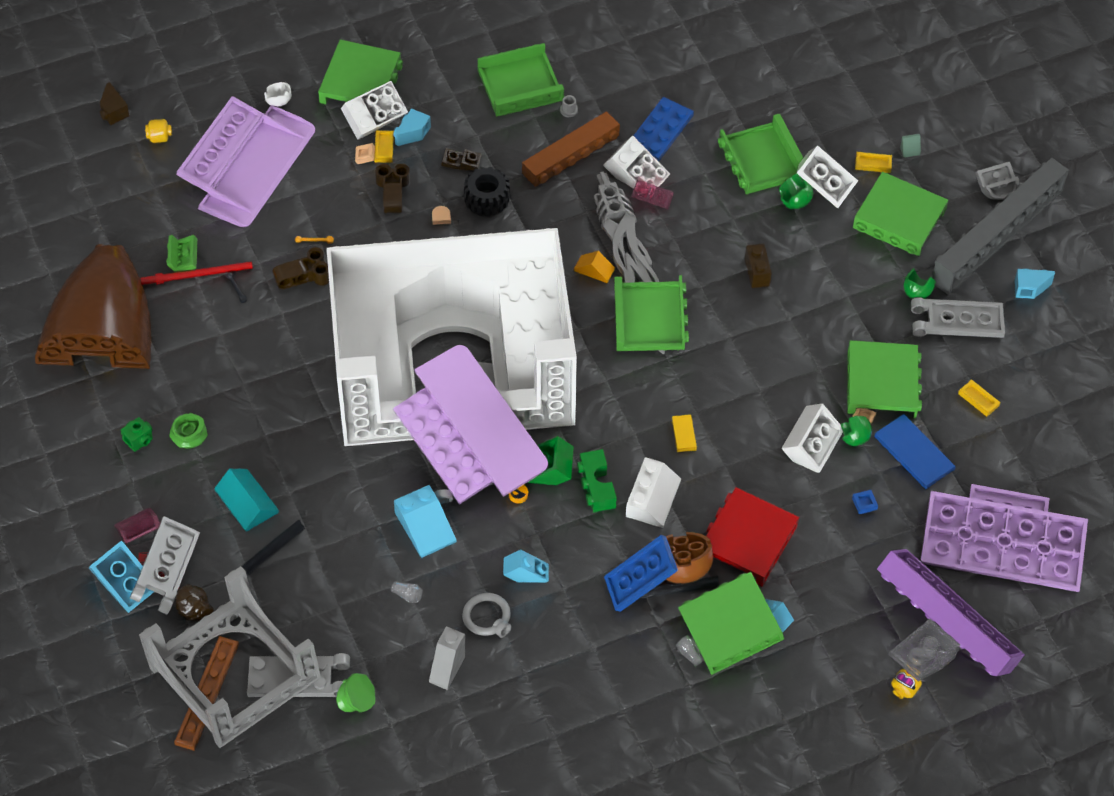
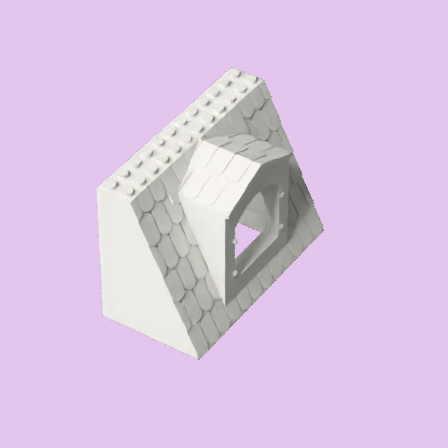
(482, 285)

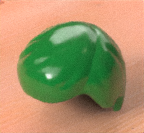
(796, 192)

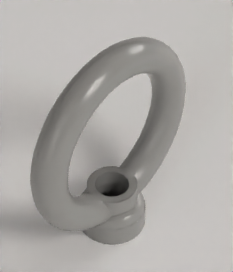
(500, 627)

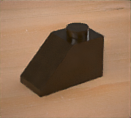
(112, 105)

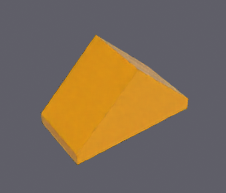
(595, 266)

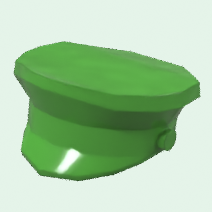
(188, 431)
(356, 694)

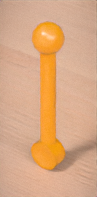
(329, 239)

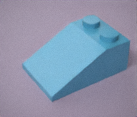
(424, 521)
(118, 574)

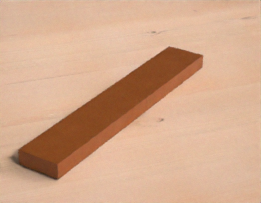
(210, 686)

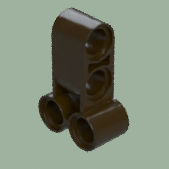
(392, 182)
(303, 270)

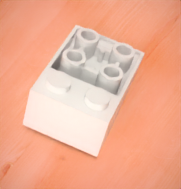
(374, 110)
(635, 163)

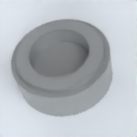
(444, 496)

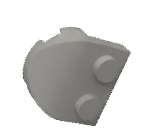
(997, 181)

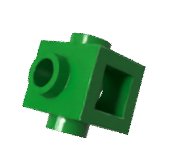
(137, 434)

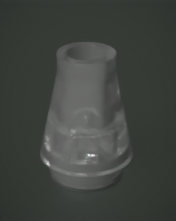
(407, 591)
(689, 650)

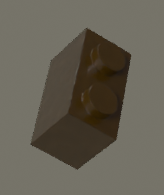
(758, 265)

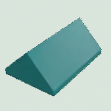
(245, 498)

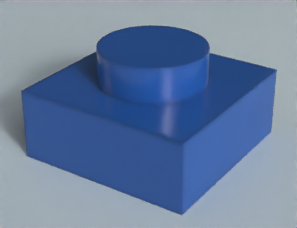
(865, 502)

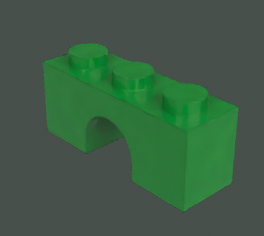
(600, 495)

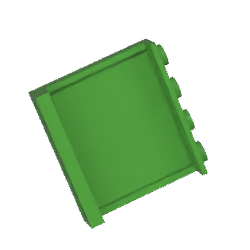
(358, 70)
(519, 80)
(761, 155)
(900, 213)
(650, 315)
(883, 377)
(731, 622)

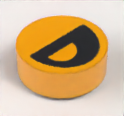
(519, 495)

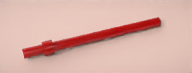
(160, 278)

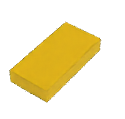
(384, 146)
(873, 162)
(979, 398)
(684, 433)

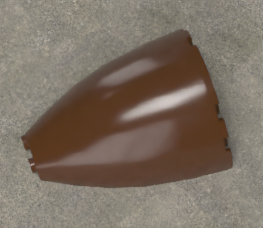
(99, 314)

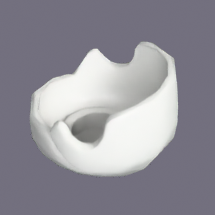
(278, 94)

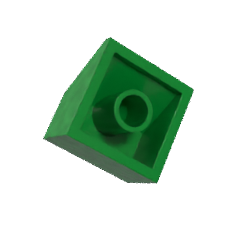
(559, 458)

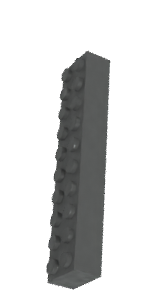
(999, 225)

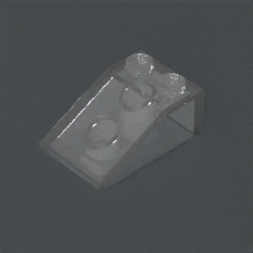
(925, 650)

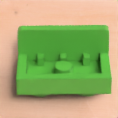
(182, 253)

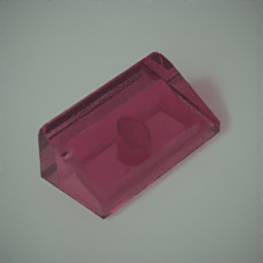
(137, 525)

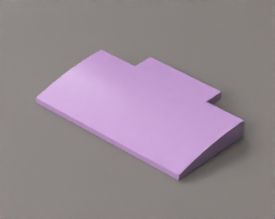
(1004, 537)

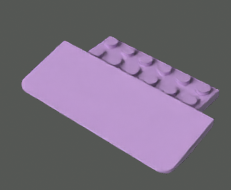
(244, 159)
(468, 428)

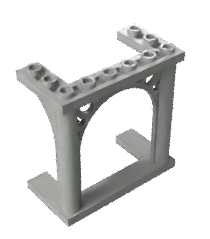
(217, 716)

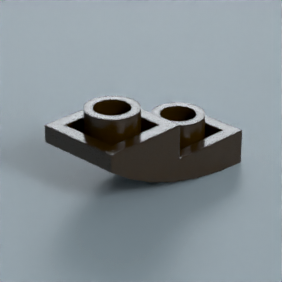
(463, 161)

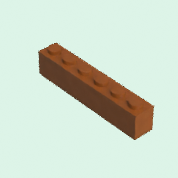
(570, 149)

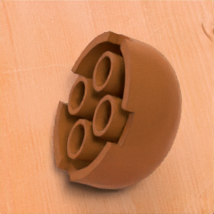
(692, 557)

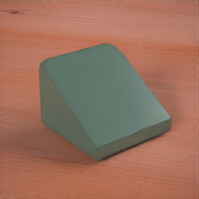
(910, 145)

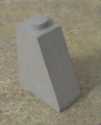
(447, 657)

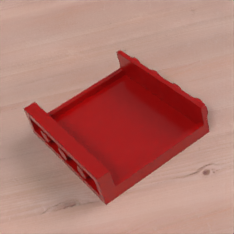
(751, 533)

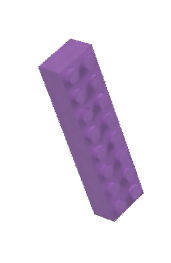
(950, 612)

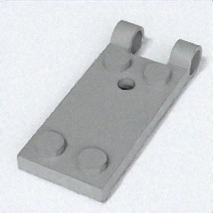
(966, 318)
(168, 555)
(270, 672)

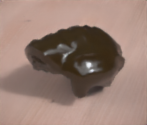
(192, 603)

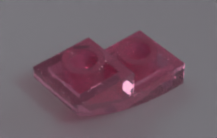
(652, 194)

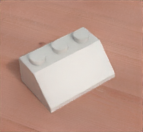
(826, 176)
(813, 437)
(653, 493)

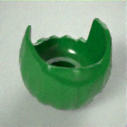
(917, 287)
(857, 430)

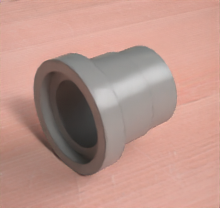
(569, 106)

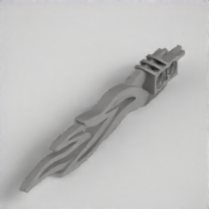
(611, 200)

